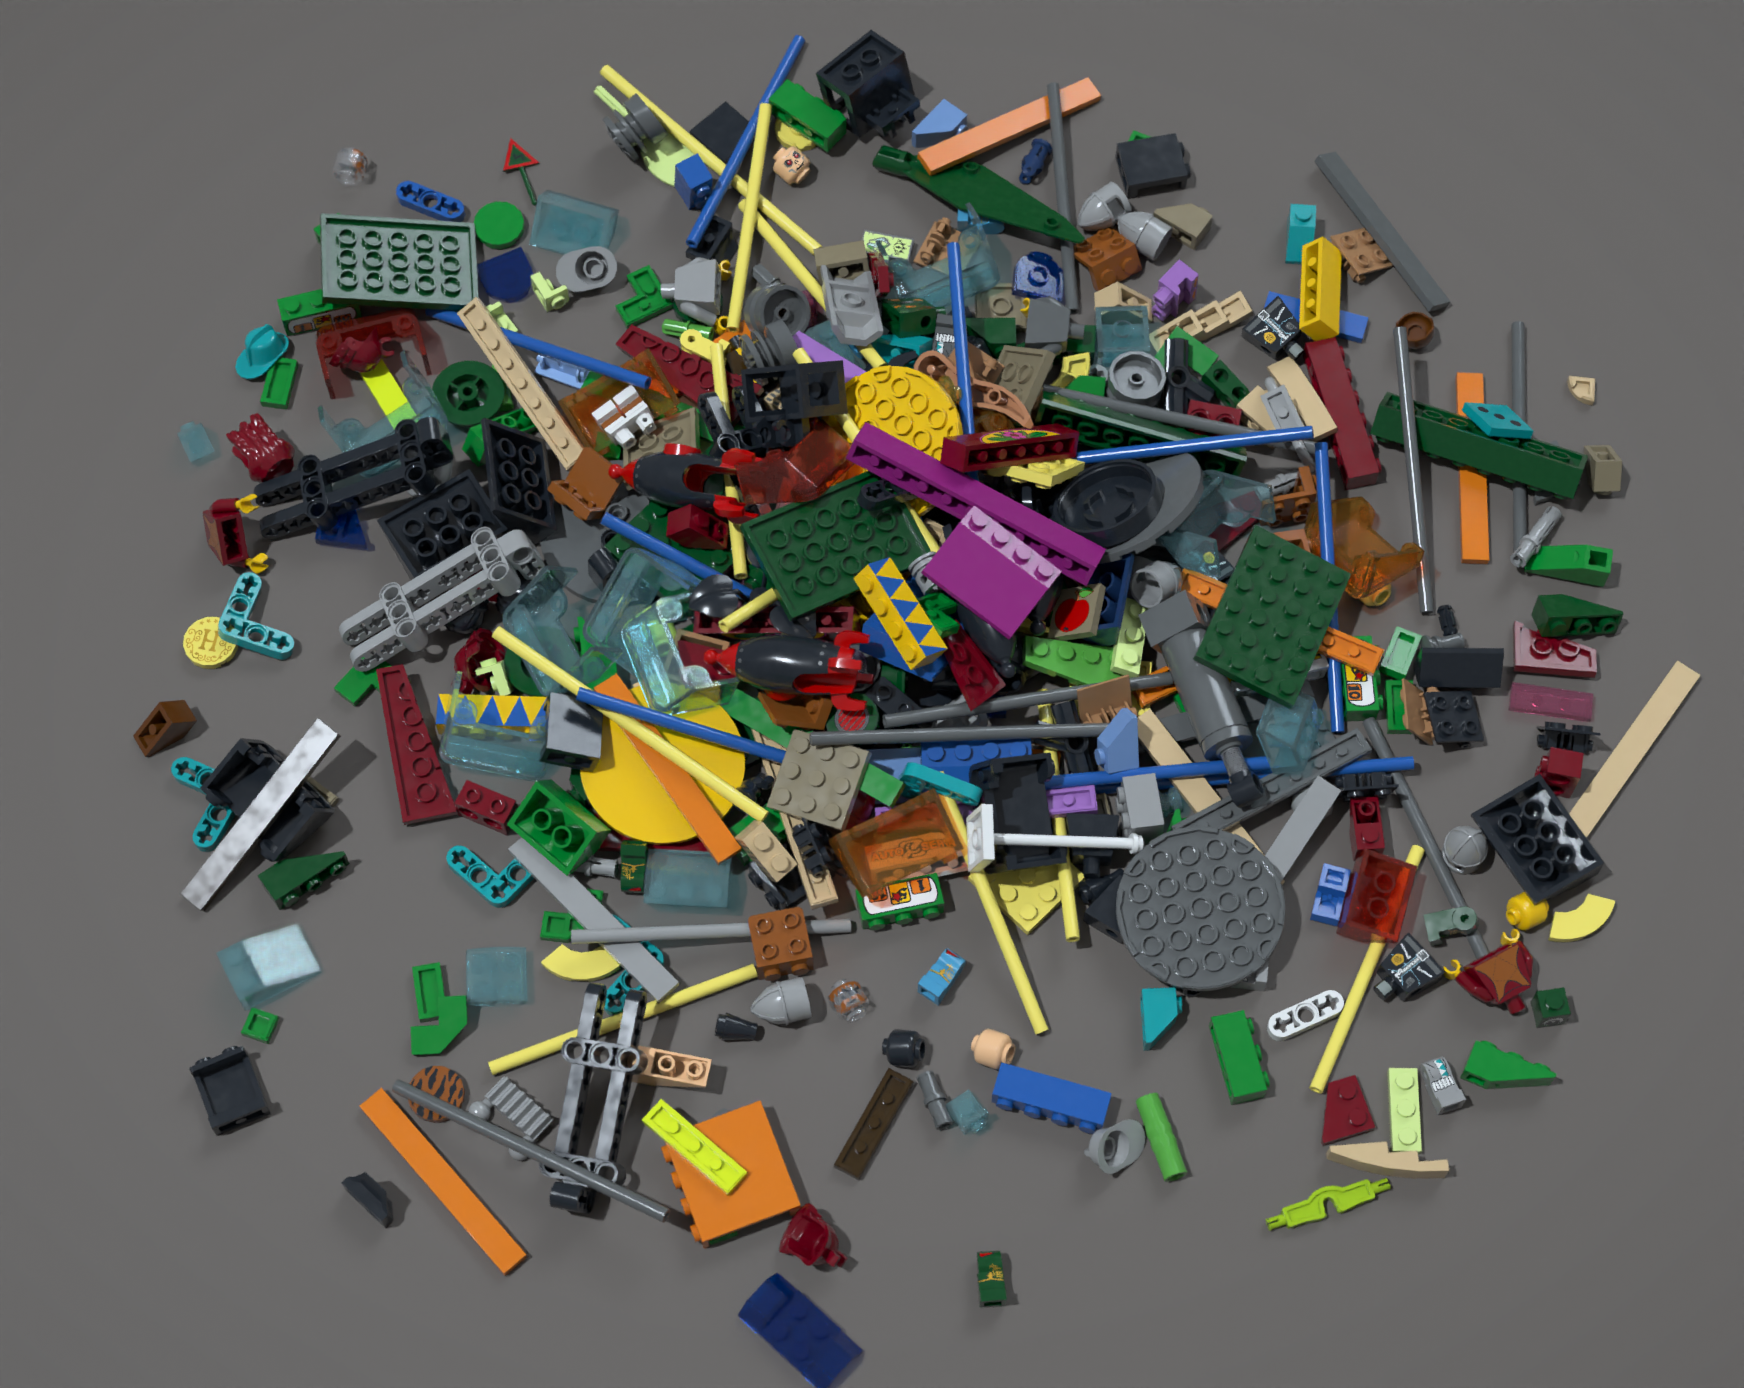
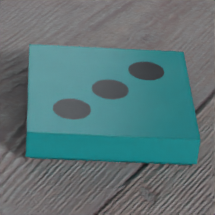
(1497, 420)

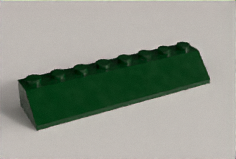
(1111, 429)
(1464, 443)

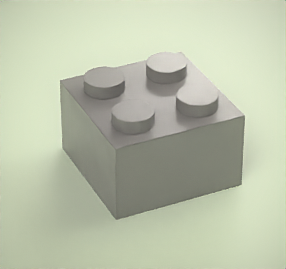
(1140, 807)

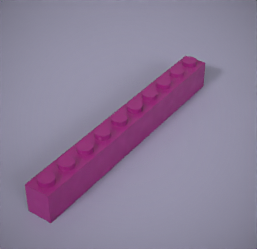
(959, 493)

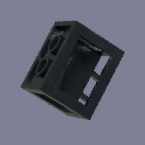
(871, 84)
(805, 393)

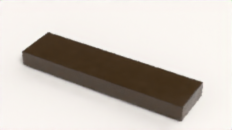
(873, 1124)

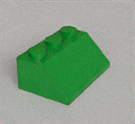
(558, 826)

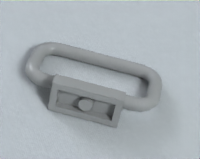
(1284, 415)

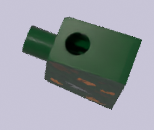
(909, 316)

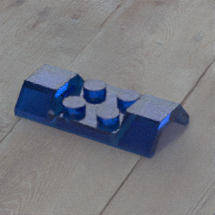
(798, 1331)

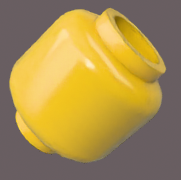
(1524, 914)

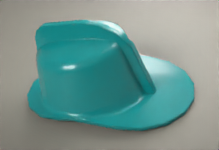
(261, 351)

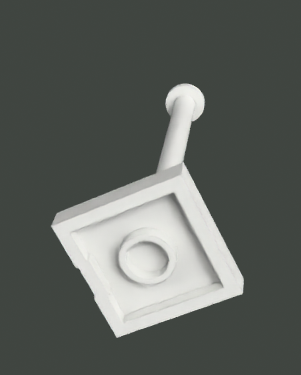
(982, 839)

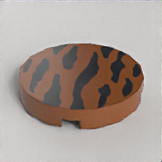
(440, 1083)

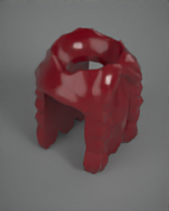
(261, 450)

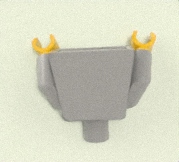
(699, 290)

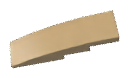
(1206, 321)
(1304, 397)
(1376, 1159)

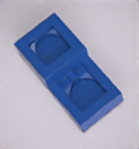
(1330, 894)

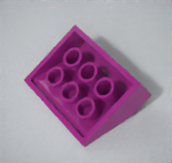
(991, 572)

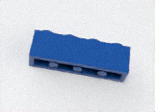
(1051, 1098)

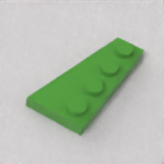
(1069, 660)

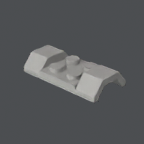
(852, 308)

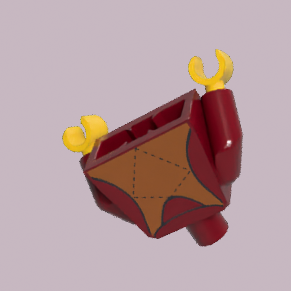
(226, 533)
(1497, 975)

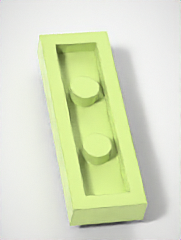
(1130, 642)
(1404, 1110)

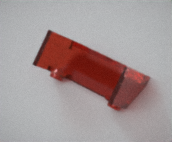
(391, 323)
(799, 473)

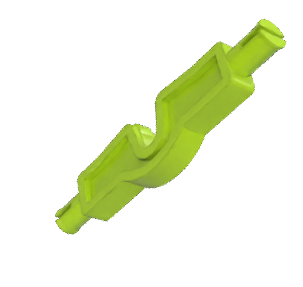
(1313, 1209)

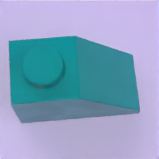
(1300, 231)
(891, 346)
(1158, 1013)

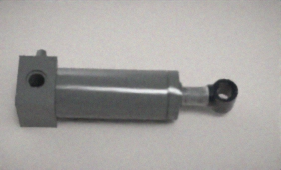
(1207, 696)

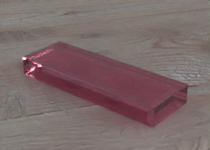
(1550, 702)

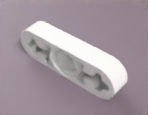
(1326, 1015)

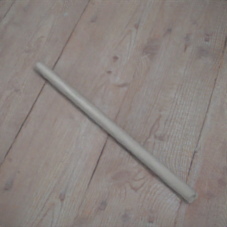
(693, 931)

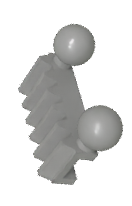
(515, 1108)

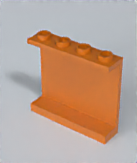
(759, 1196)

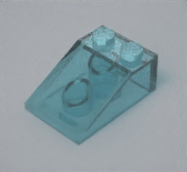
(268, 964)

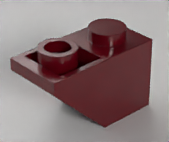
(696, 528)
(1365, 826)

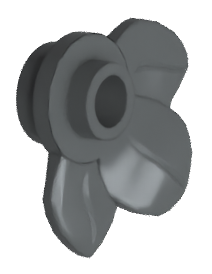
(626, 505)

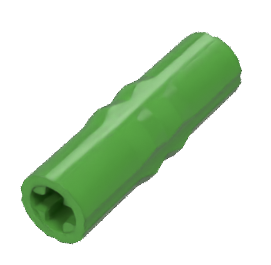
(1161, 1137)

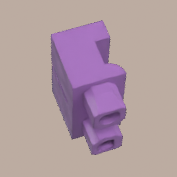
(1175, 286)

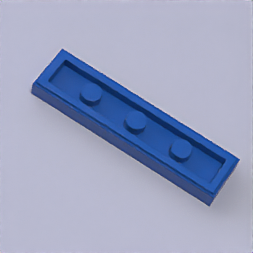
(1350, 325)

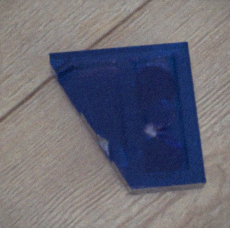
(345, 533)

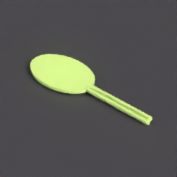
(659, 158)

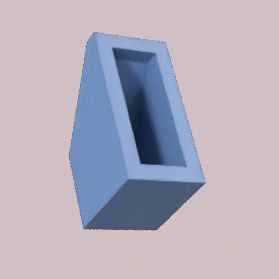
(939, 125)
(1119, 743)

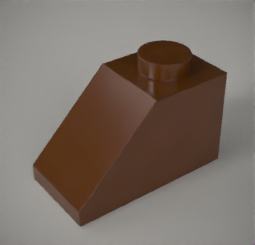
(164, 726)

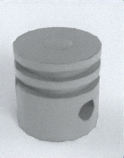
(923, 582)

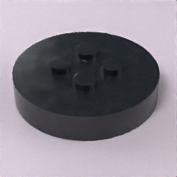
(1109, 501)

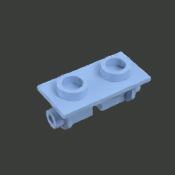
(561, 371)

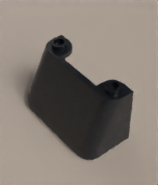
(242, 778)
(1019, 807)

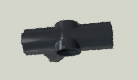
(1190, 387)
(1076, 760)

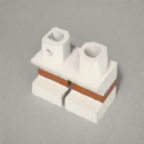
(636, 416)

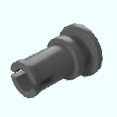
(1450, 641)

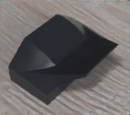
(716, 242)
(371, 1197)

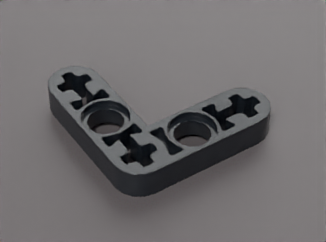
(876, 497)

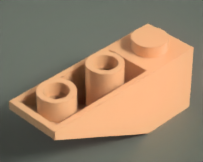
(671, 1069)

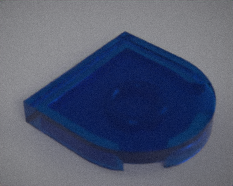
(506, 276)
(1037, 277)

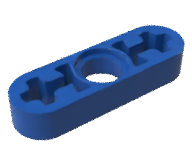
(424, 193)

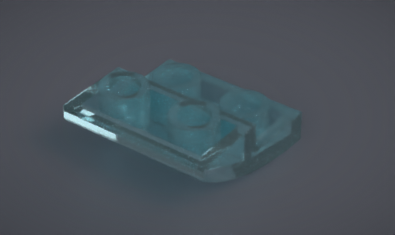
(496, 976)

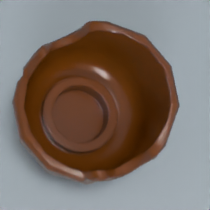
(1419, 329)

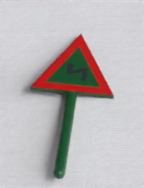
(518, 159)

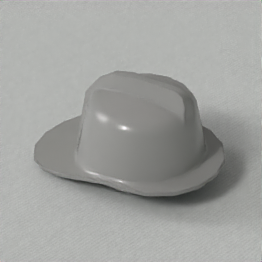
(586, 268)
(1116, 1146)

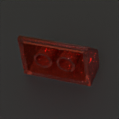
(1376, 898)

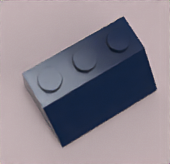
(1116, 579)

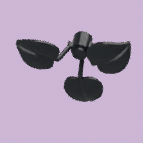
(717, 599)

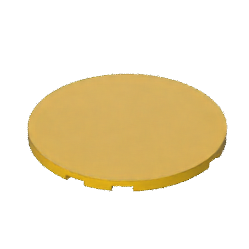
(904, 406)
(631, 796)

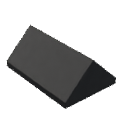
(1459, 667)

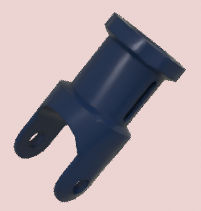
(1033, 164)

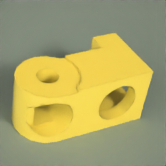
(693, 342)

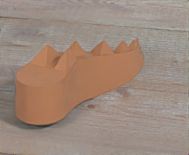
(983, 393)

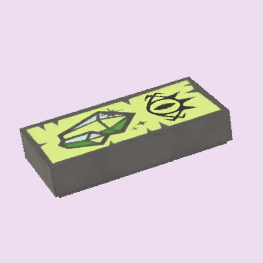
(894, 245)

